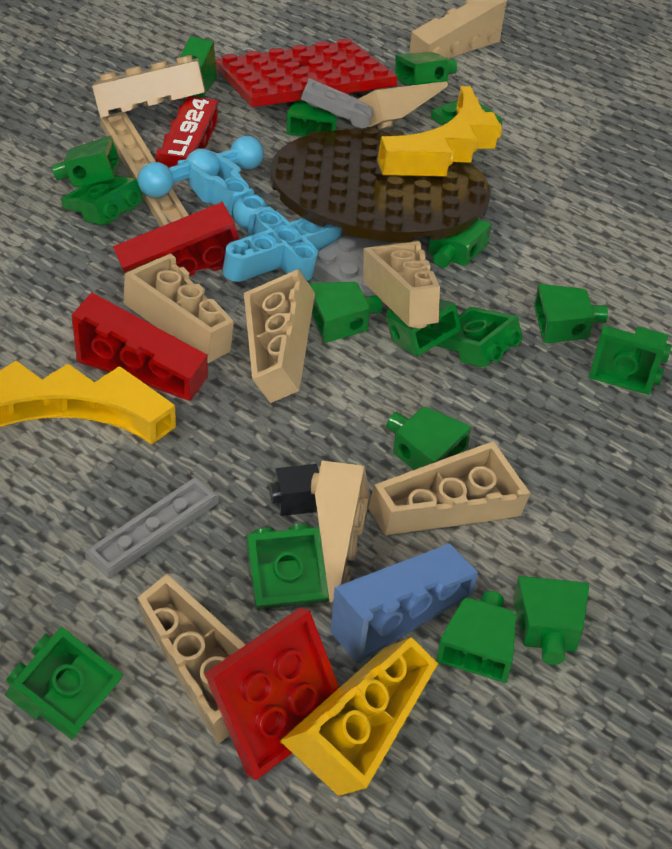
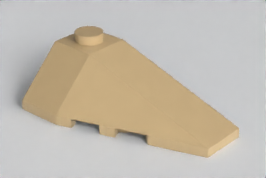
(397, 102)
(342, 510)

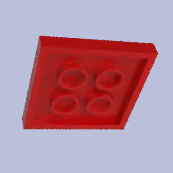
(272, 689)

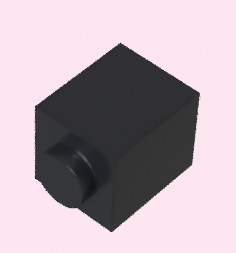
(293, 489)

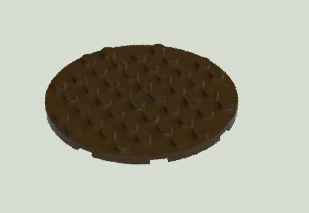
(337, 183)

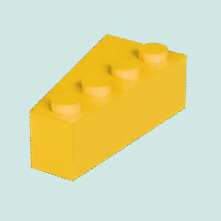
(360, 720)

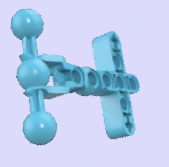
(271, 238)

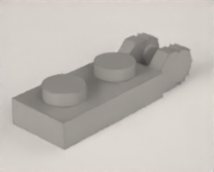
(337, 103)

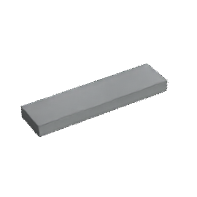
(151, 527)

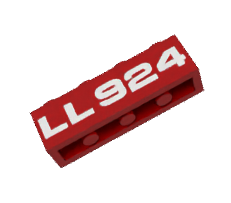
(189, 131)

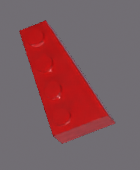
(194, 241)
(114, 338)

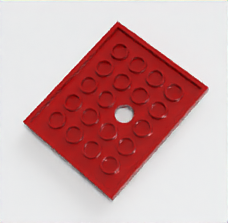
(280, 78)

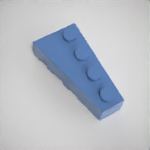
(399, 599)

